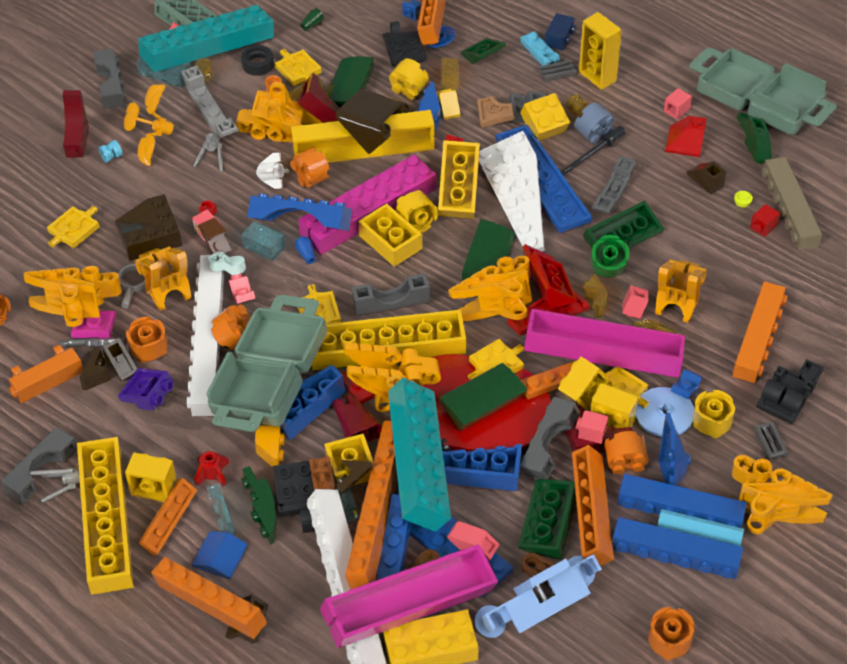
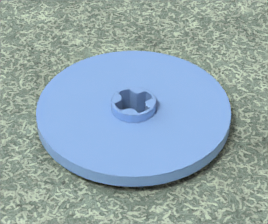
(660, 399)

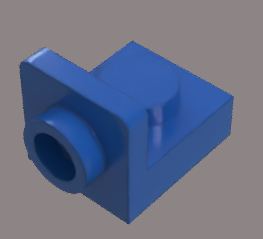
(411, 9)
(687, 385)

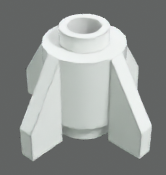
(271, 171)

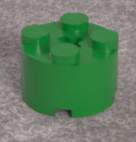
(619, 253)

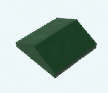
(482, 50)

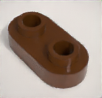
(540, 564)

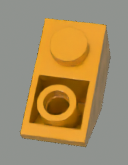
(268, 444)

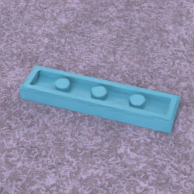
(700, 527)

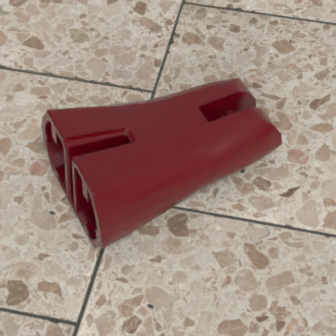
(356, 419)

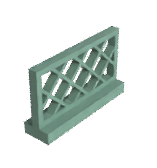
(173, 14)

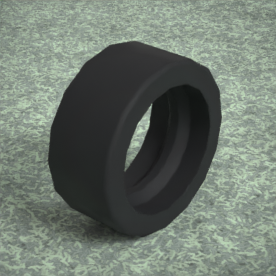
(257, 51)

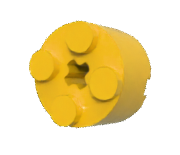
(408, 78)
(417, 210)
(713, 413)

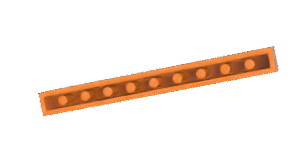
(374, 513)

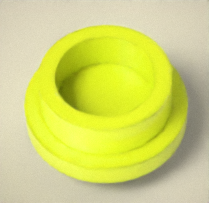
(743, 199)

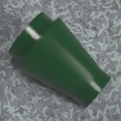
(313, 18)

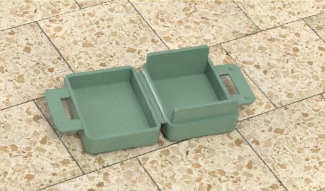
(779, 99)
(268, 367)

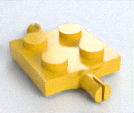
(297, 66)
(73, 227)
(327, 305)
(494, 355)
(628, 383)

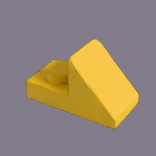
(448, 103)

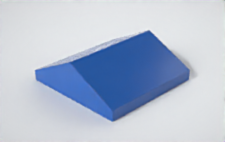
(220, 554)

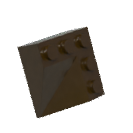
(148, 227)

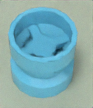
(110, 151)

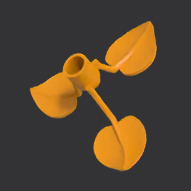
(161, 126)

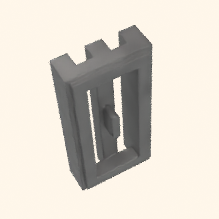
(557, 70)
(774, 454)

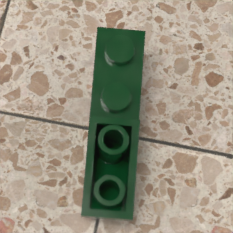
(757, 137)
(262, 504)

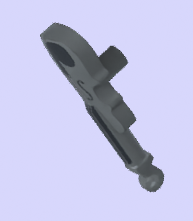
(89, 342)

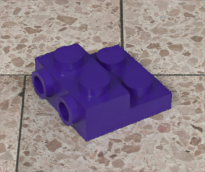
(147, 388)

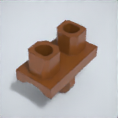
(322, 473)

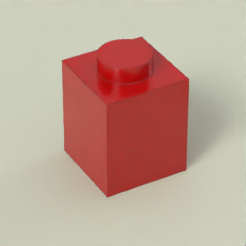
(764, 220)

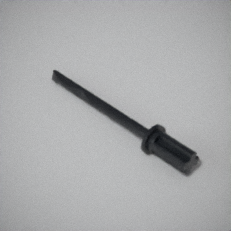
(608, 139)

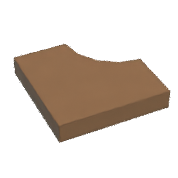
(493, 112)

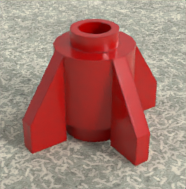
(211, 467)

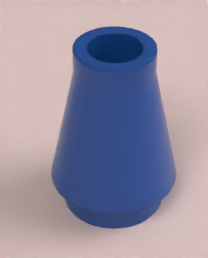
(305, 249)

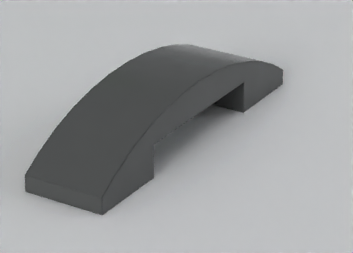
(616, 185)

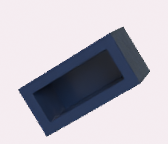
(560, 31)

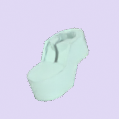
(220, 262)

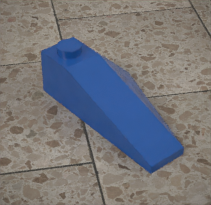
(672, 455)

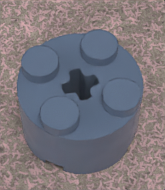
(594, 122)

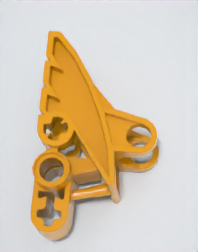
(274, 111)
(157, 274)
(685, 287)
(499, 290)
(70, 295)
(380, 372)
(780, 500)

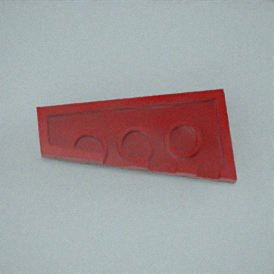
(521, 326)

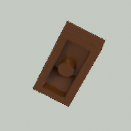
(213, 235)

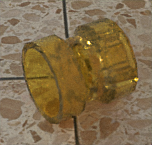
(205, 67)
(576, 104)

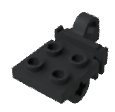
(403, 45)
(788, 391)
(293, 489)

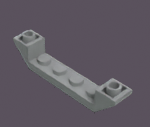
(206, 104)

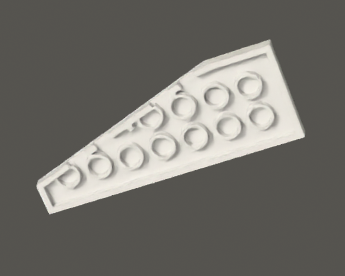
(514, 179)

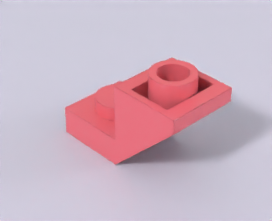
(240, 288)
(467, 536)

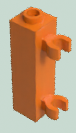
(45, 375)

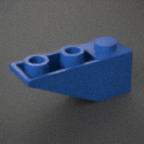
(431, 102)

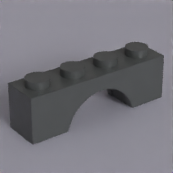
(111, 90)
(411, 292)
(559, 416)
(55, 447)

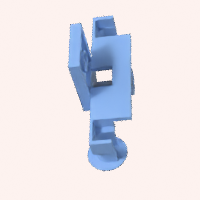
(566, 580)

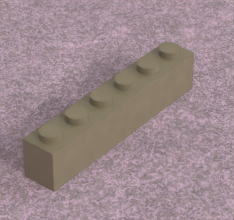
(791, 203)

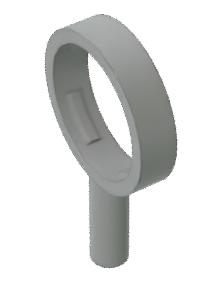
(129, 289)

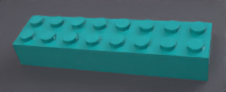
(205, 38)
(419, 455)

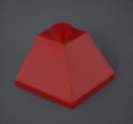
(686, 136)

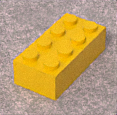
(599, 50)
(458, 179)
(433, 640)

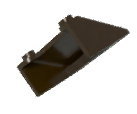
(365, 117)

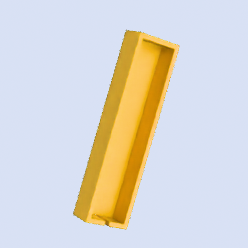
(408, 134)

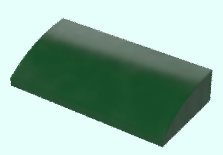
(349, 78)
(630, 225)
(488, 246)
(482, 396)
(548, 518)

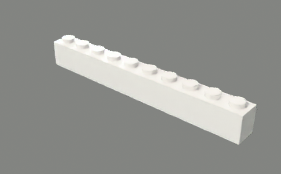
(206, 348)
(336, 547)

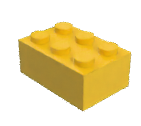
(390, 235)

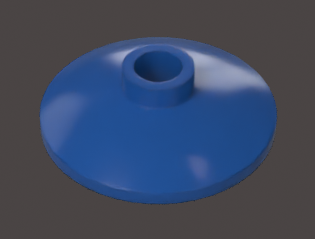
(447, 35)

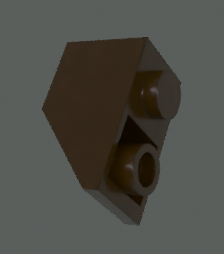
(708, 176)

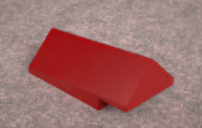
(550, 278)

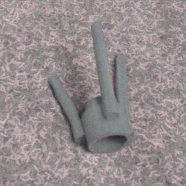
(211, 143)
(70, 476)

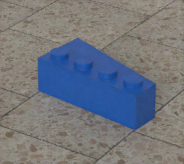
(312, 399)
(484, 468)

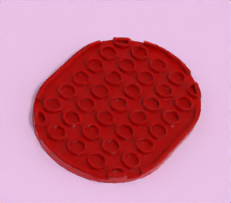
(506, 427)

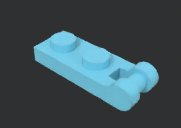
(539, 49)

